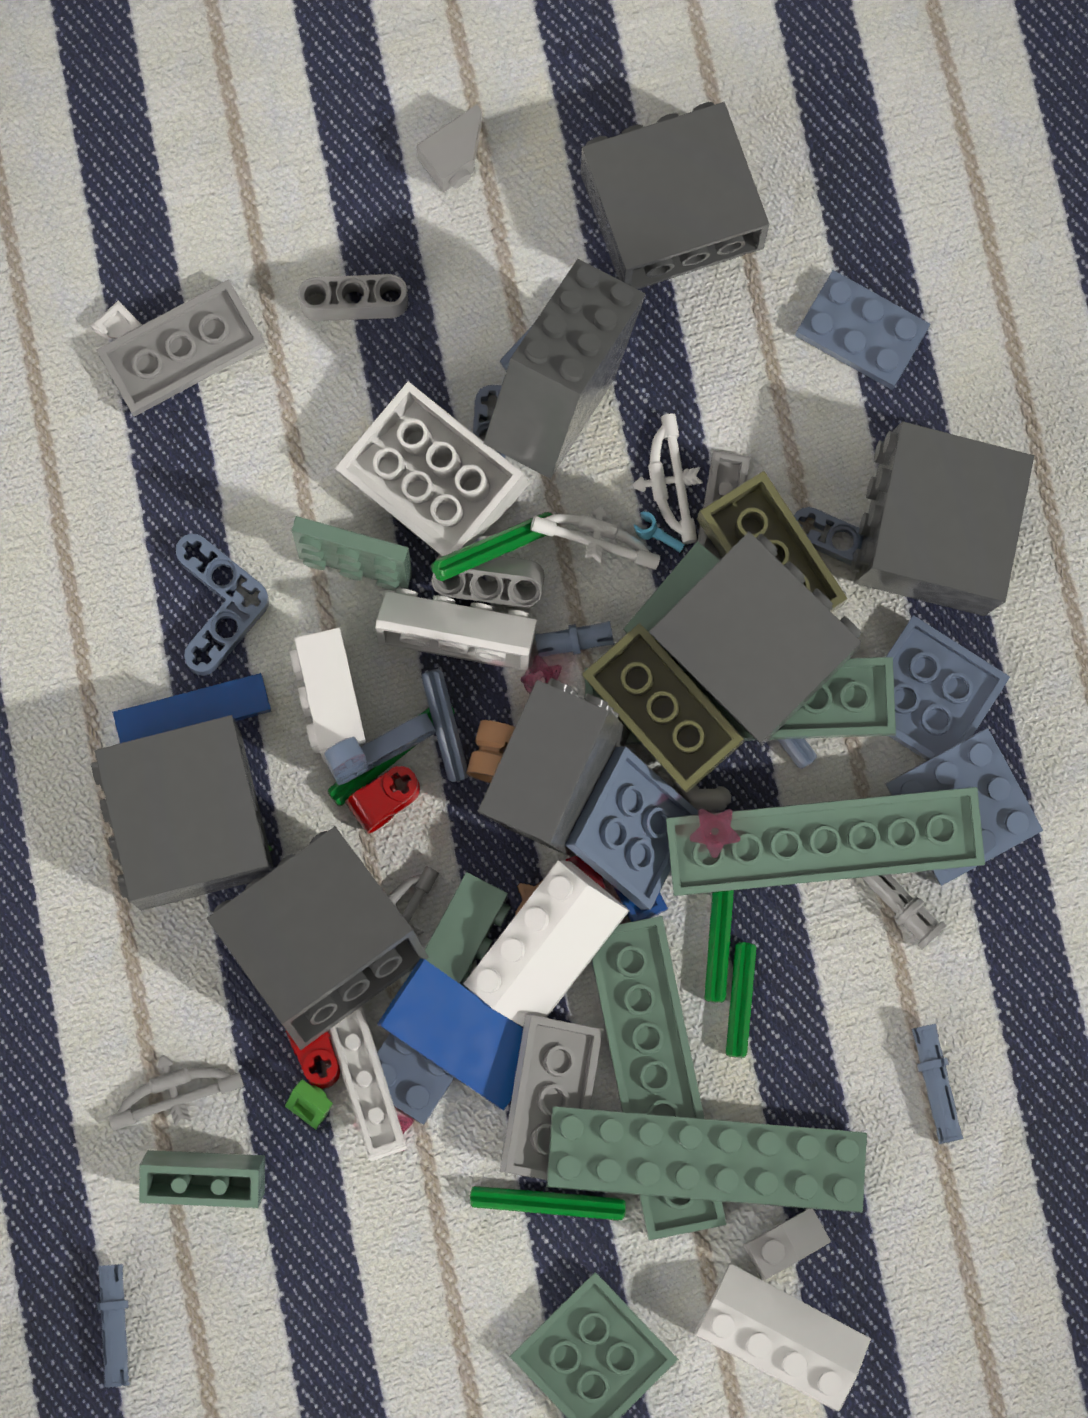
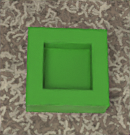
(309, 1103)

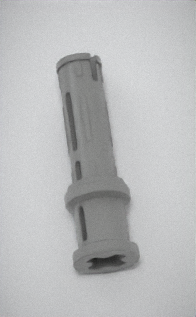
(908, 910)

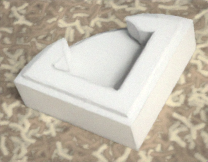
(115, 322)

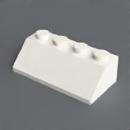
(456, 630)
(546, 944)
(783, 1337)

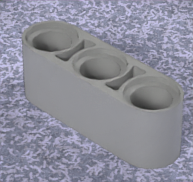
(337, 287)
(503, 590)

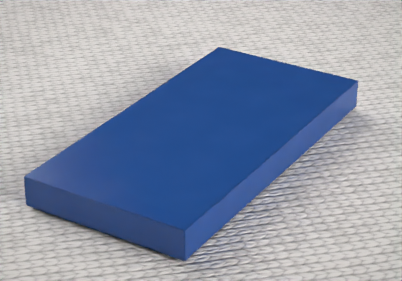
(456, 1032)

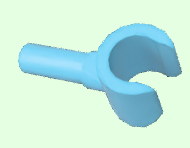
(657, 533)

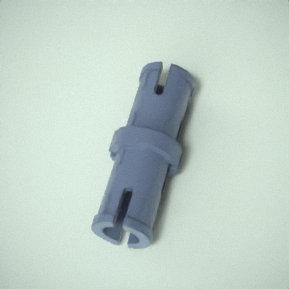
(574, 639)

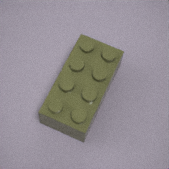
(760, 509)
(663, 707)

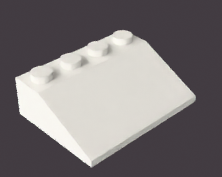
(432, 472)

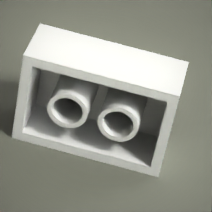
(327, 690)

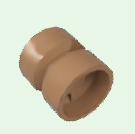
(492, 741)

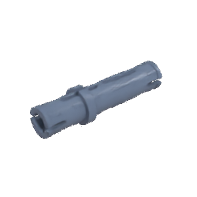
(937, 1083)
(114, 1334)

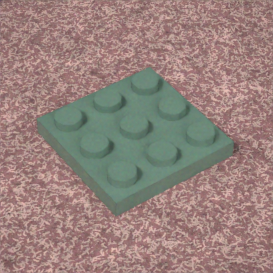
(352, 554)
(593, 1354)

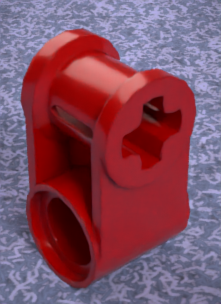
(378, 804)
(317, 1051)

